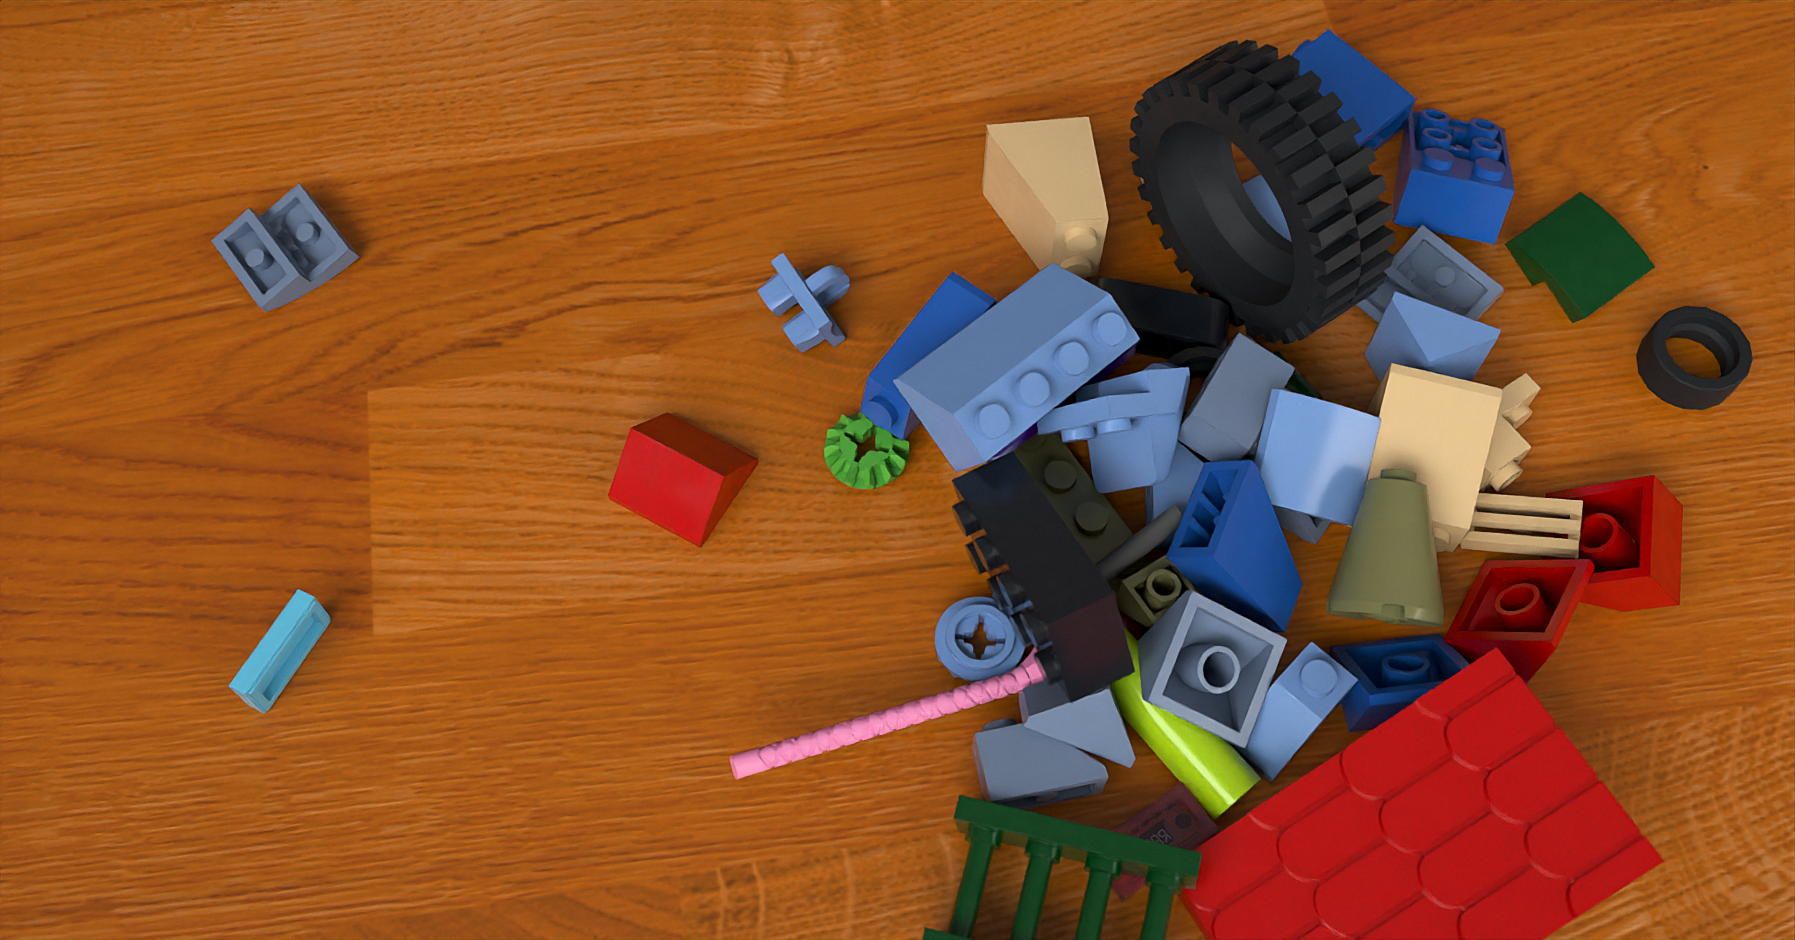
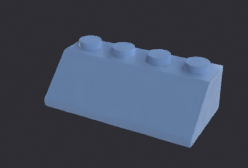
(1015, 364)

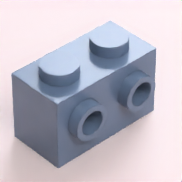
(1233, 402)

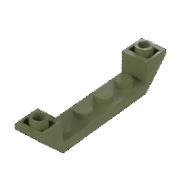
(1146, 586)

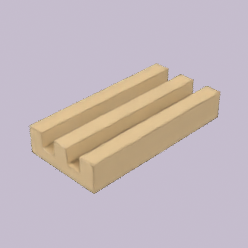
(1526, 515)

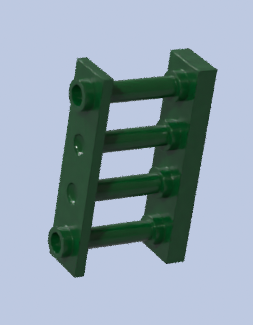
(1045, 842)

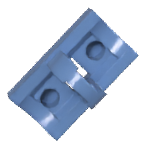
(814, 297)

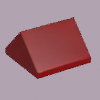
(679, 476)
(1519, 610)

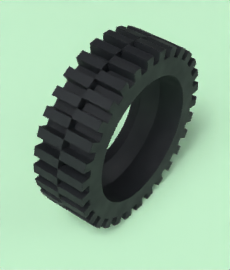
(1308, 164)

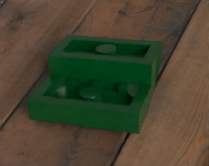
(1580, 256)

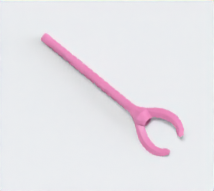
(886, 721)

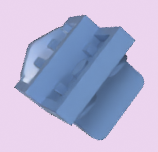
(1127, 424)

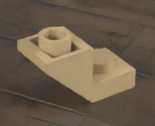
(1507, 444)

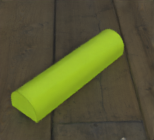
(1197, 758)

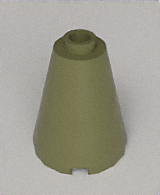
(1390, 557)

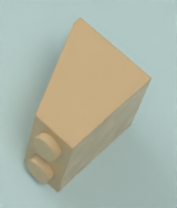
(1048, 190)
(1442, 434)

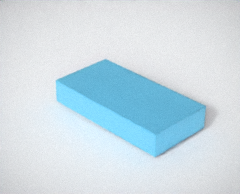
(281, 651)

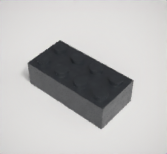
(1043, 577)

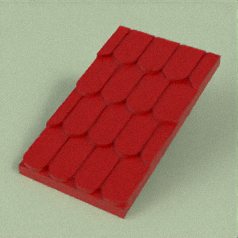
(1428, 828)

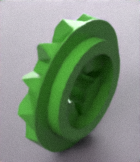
(874, 468)

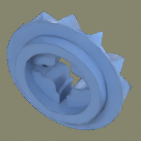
(960, 623)

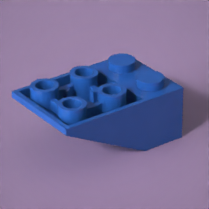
(1453, 176)

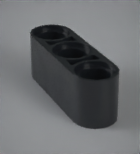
(1169, 318)

